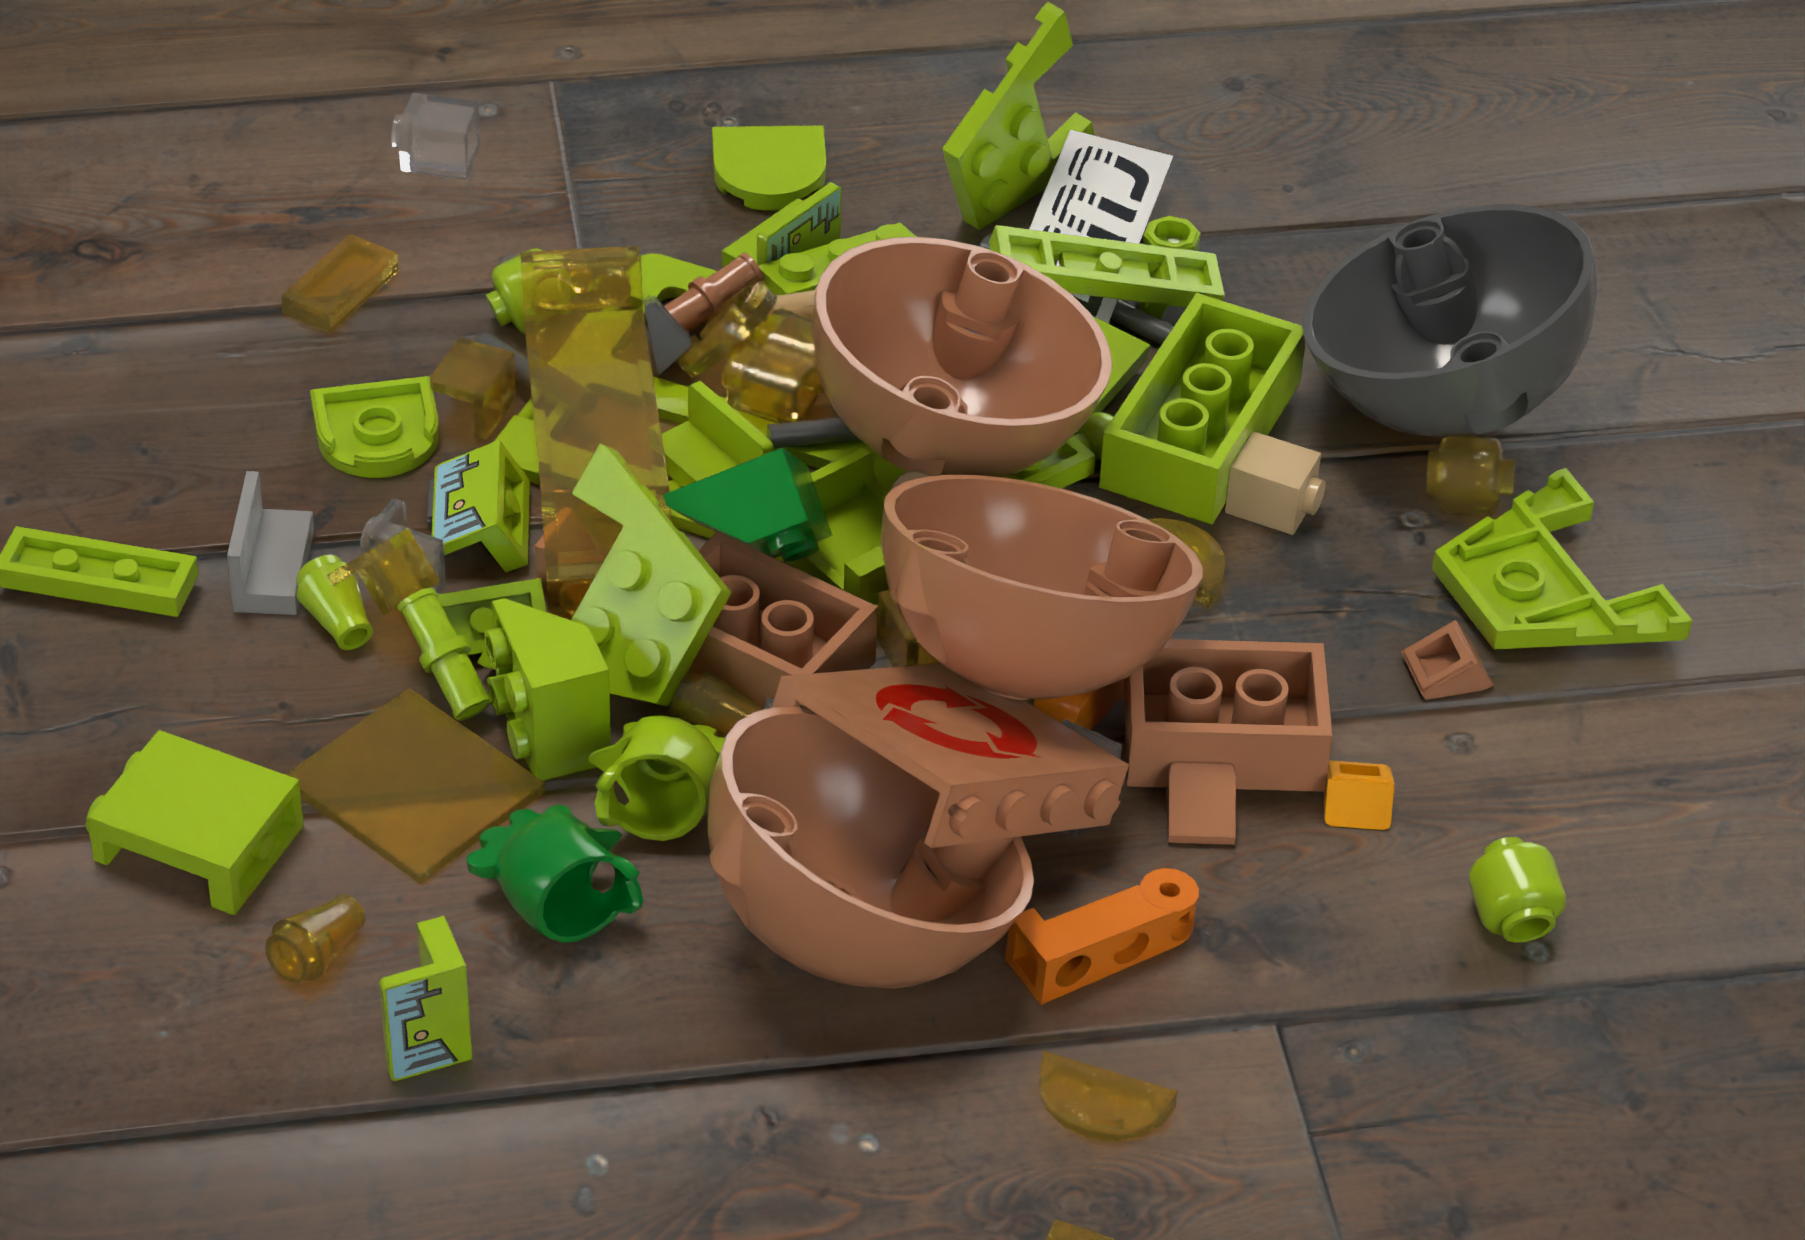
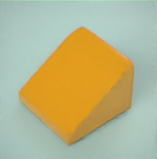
(1358, 795)

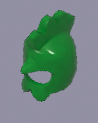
(548, 872)

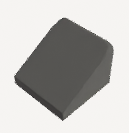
(667, 336)

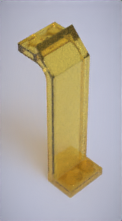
(587, 389)

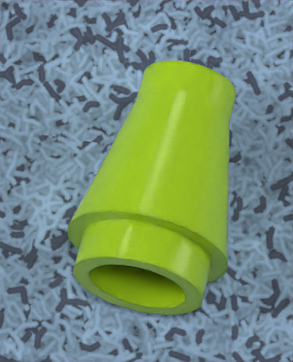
(334, 607)

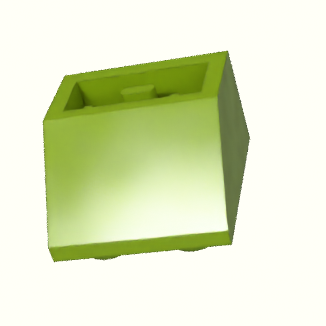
(549, 688)

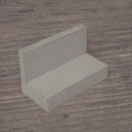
(266, 553)

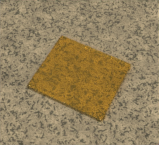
(415, 785)

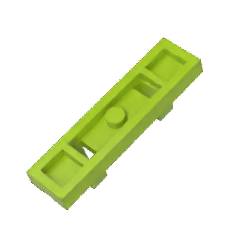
(1114, 268)

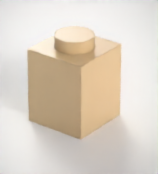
(1274, 483)

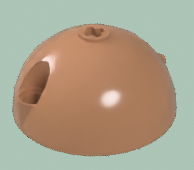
(944, 395)
(1017, 579)
(832, 858)

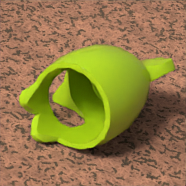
(665, 774)

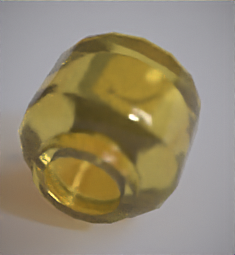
(1469, 475)

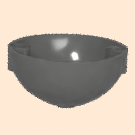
(1474, 356)

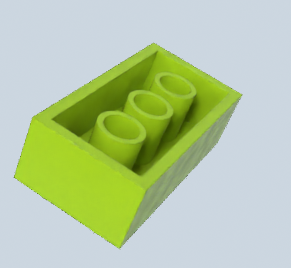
(1198, 404)

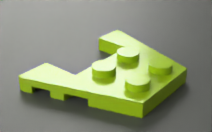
(1001, 145)
(1530, 591)
(650, 594)

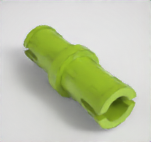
(445, 654)

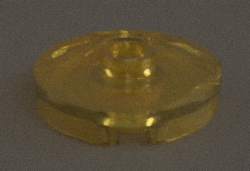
(728, 328)

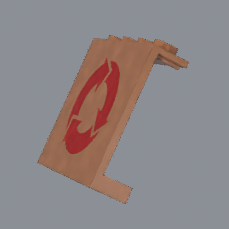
(989, 756)

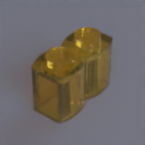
(776, 370)

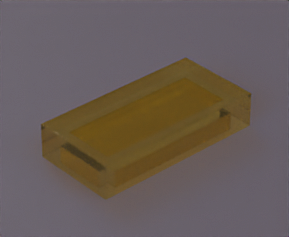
(340, 283)

